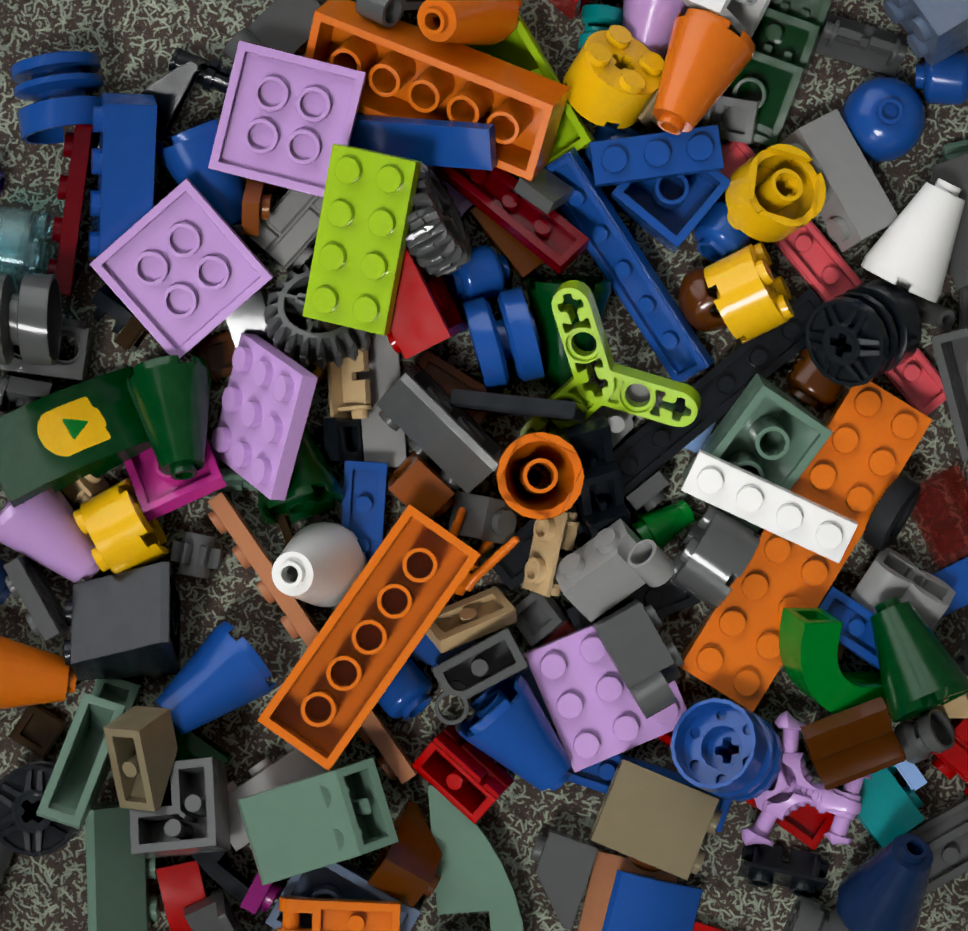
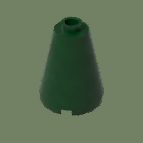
(540, 297)
(174, 411)
(310, 487)
(913, 662)

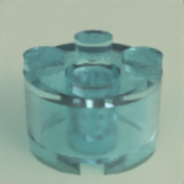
(24, 243)

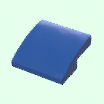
(650, 904)

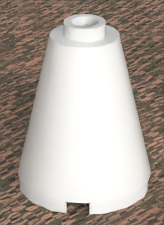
(919, 241)
(319, 564)

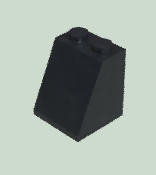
(125, 625)

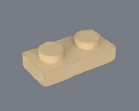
(471, 619)

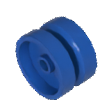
(504, 339)

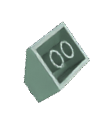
(767, 436)
(116, 879)

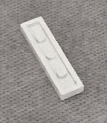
(769, 506)

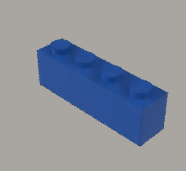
(122, 164)

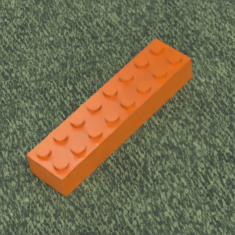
(865, 454)

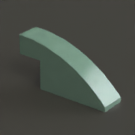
(85, 755)
(470, 868)

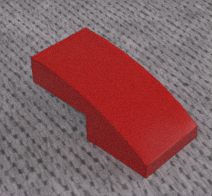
(180, 887)

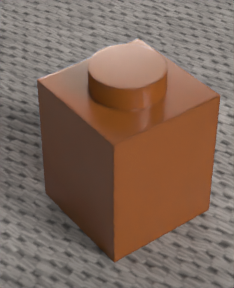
(421, 486)

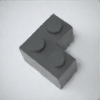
(194, 821)

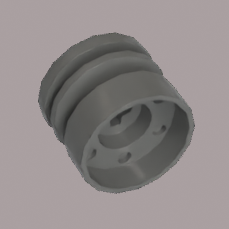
(31, 319)

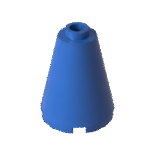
(190, 157)
(215, 681)
(517, 734)

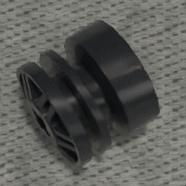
(863, 333)
(17, 827)

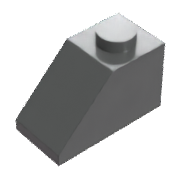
(563, 870)

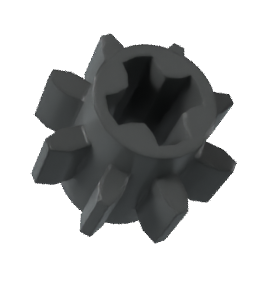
(197, 555)

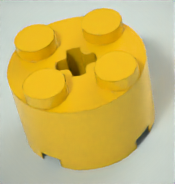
(613, 77)
(774, 193)
(748, 292)
(120, 530)

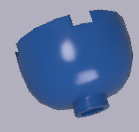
(884, 118)

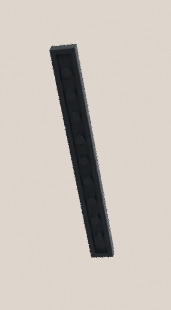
(659, 442)

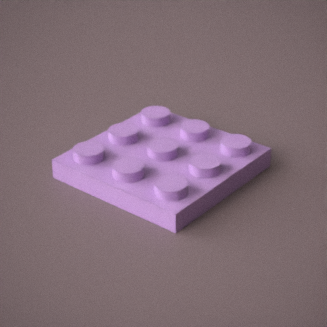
(285, 118)
(181, 269)
(263, 415)
(591, 701)

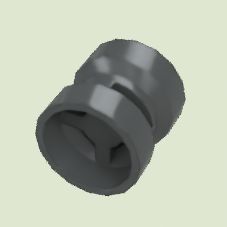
(926, 735)

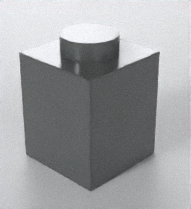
(484, 518)

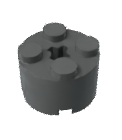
(714, 555)

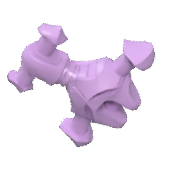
(796, 788)

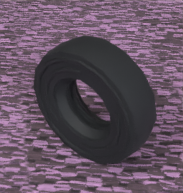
(891, 513)

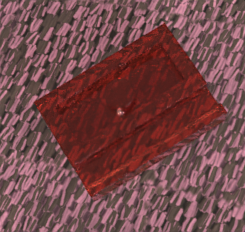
(943, 516)

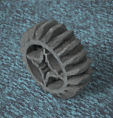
(436, 229)
(321, 341)

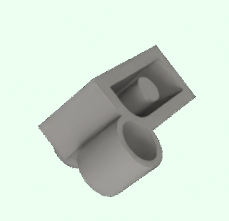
(611, 569)

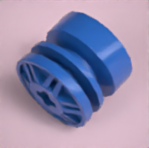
(59, 89)
(710, 736)

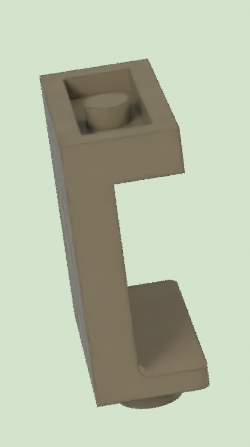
(655, 820)

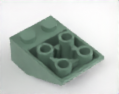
(317, 820)

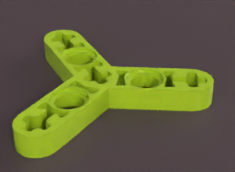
(617, 376)

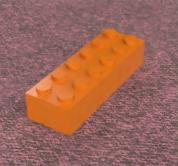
(442, 82)
(368, 637)

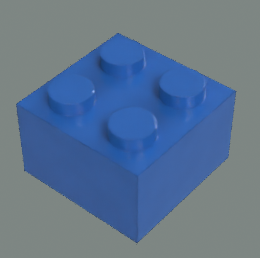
(670, 205)

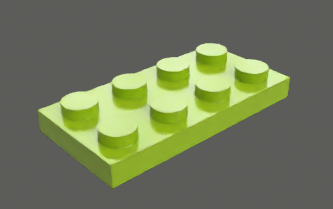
(361, 238)

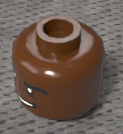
(810, 384)

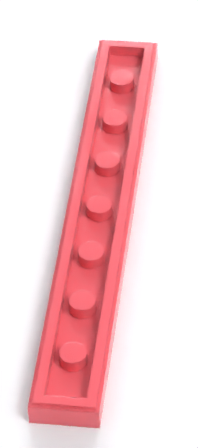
(831, 276)

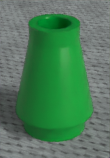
(663, 523)

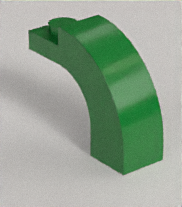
(810, 659)

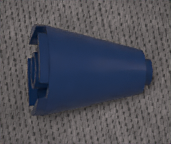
(887, 887)

